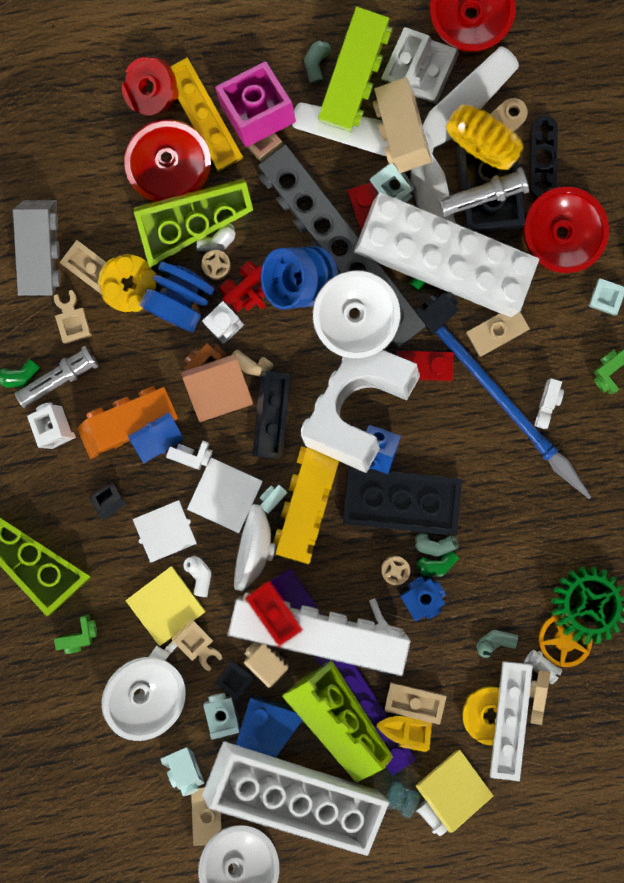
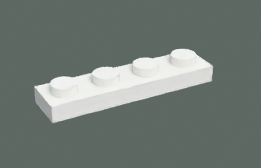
(511, 721)

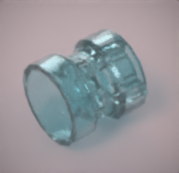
(402, 799)

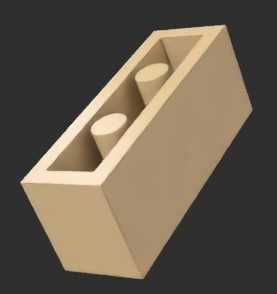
(401, 125)

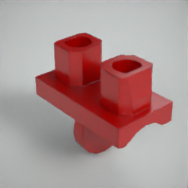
(247, 293)

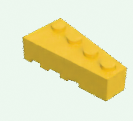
(306, 506)

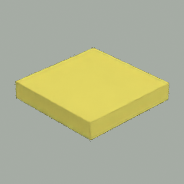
(165, 605)
(454, 791)

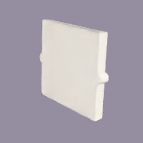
(164, 531)

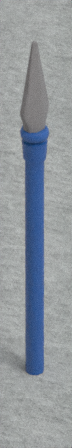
(558, 462)

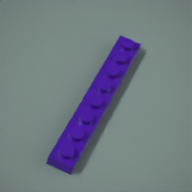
(293, 591)

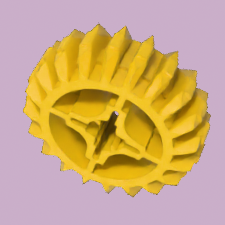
(484, 137)

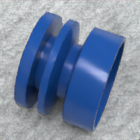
(296, 275)
(177, 296)

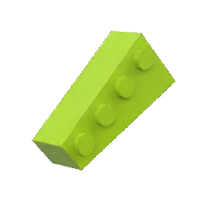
(354, 70)
(187, 218)
(38, 570)
(339, 721)

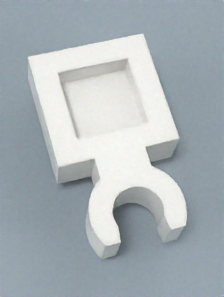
(551, 396)

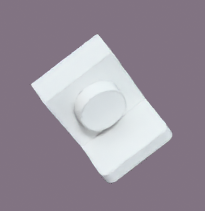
(185, 455)

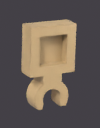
(72, 322)
(194, 642)
(538, 691)

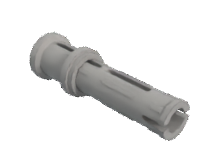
(497, 189)
(68, 370)

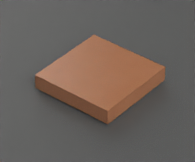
(217, 388)

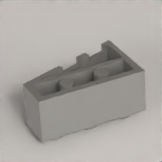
(36, 247)

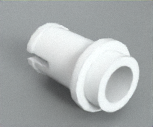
(541, 663)
(431, 818)

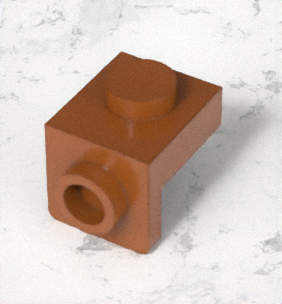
(199, 358)

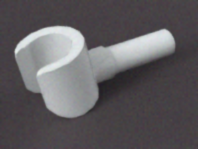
(381, 622)
(163, 654)

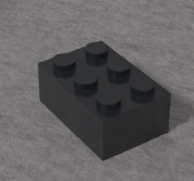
(494, 214)

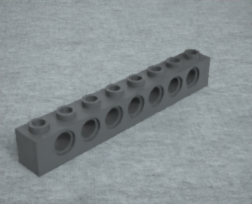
(285, 163)

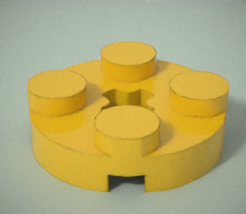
(112, 288)
(473, 710)

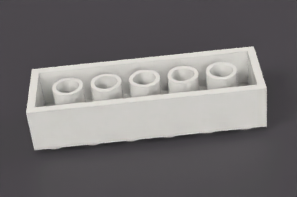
(446, 255)
(331, 637)
(294, 799)

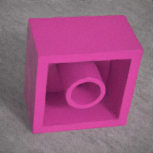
(255, 104)

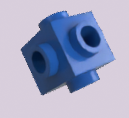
(388, 446)
(412, 598)

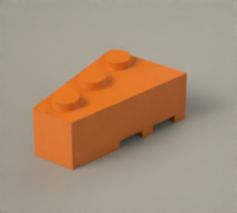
(113, 426)

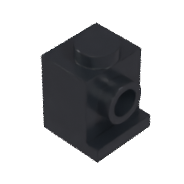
(438, 311)

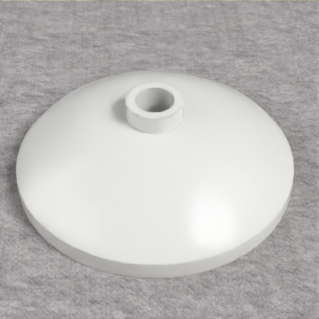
(370, 329)
(253, 548)
(151, 710)
(248, 852)

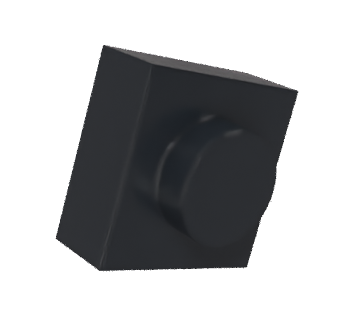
(107, 500)
(234, 680)

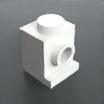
(223, 322)
(50, 426)

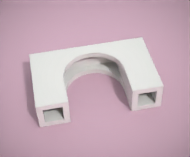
(334, 437)

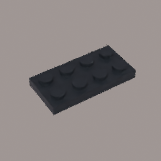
(402, 501)

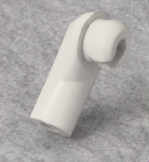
(200, 572)

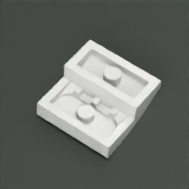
(422, 62)

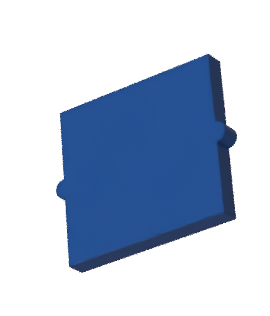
(156, 438)

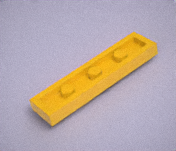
(205, 116)

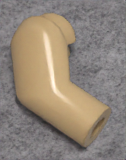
(250, 367)

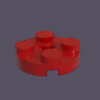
(164, 90)

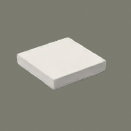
(224, 495)

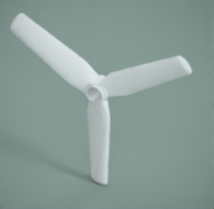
(429, 178)

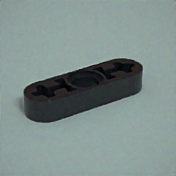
(536, 136)

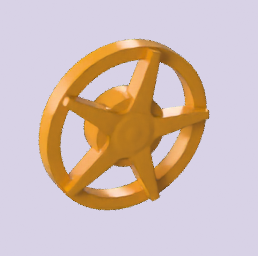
(563, 643)

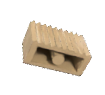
(265, 662)

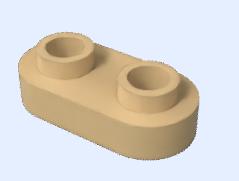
(501, 113)

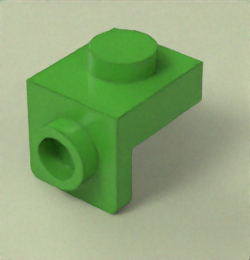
(611, 362)
(72, 642)

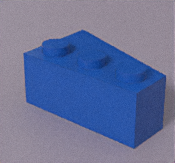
(267, 726)

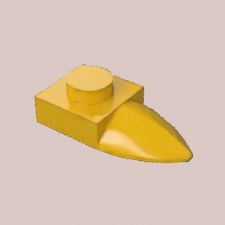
(407, 731)

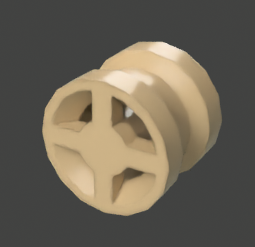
(212, 258)
(397, 574)

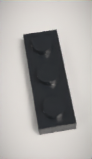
(271, 414)

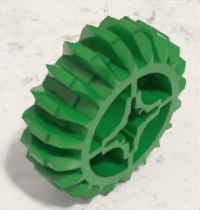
(583, 594)

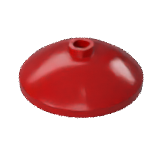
(472, 34)
(171, 177)
(584, 227)

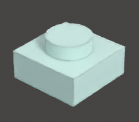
(607, 297)
(272, 497)

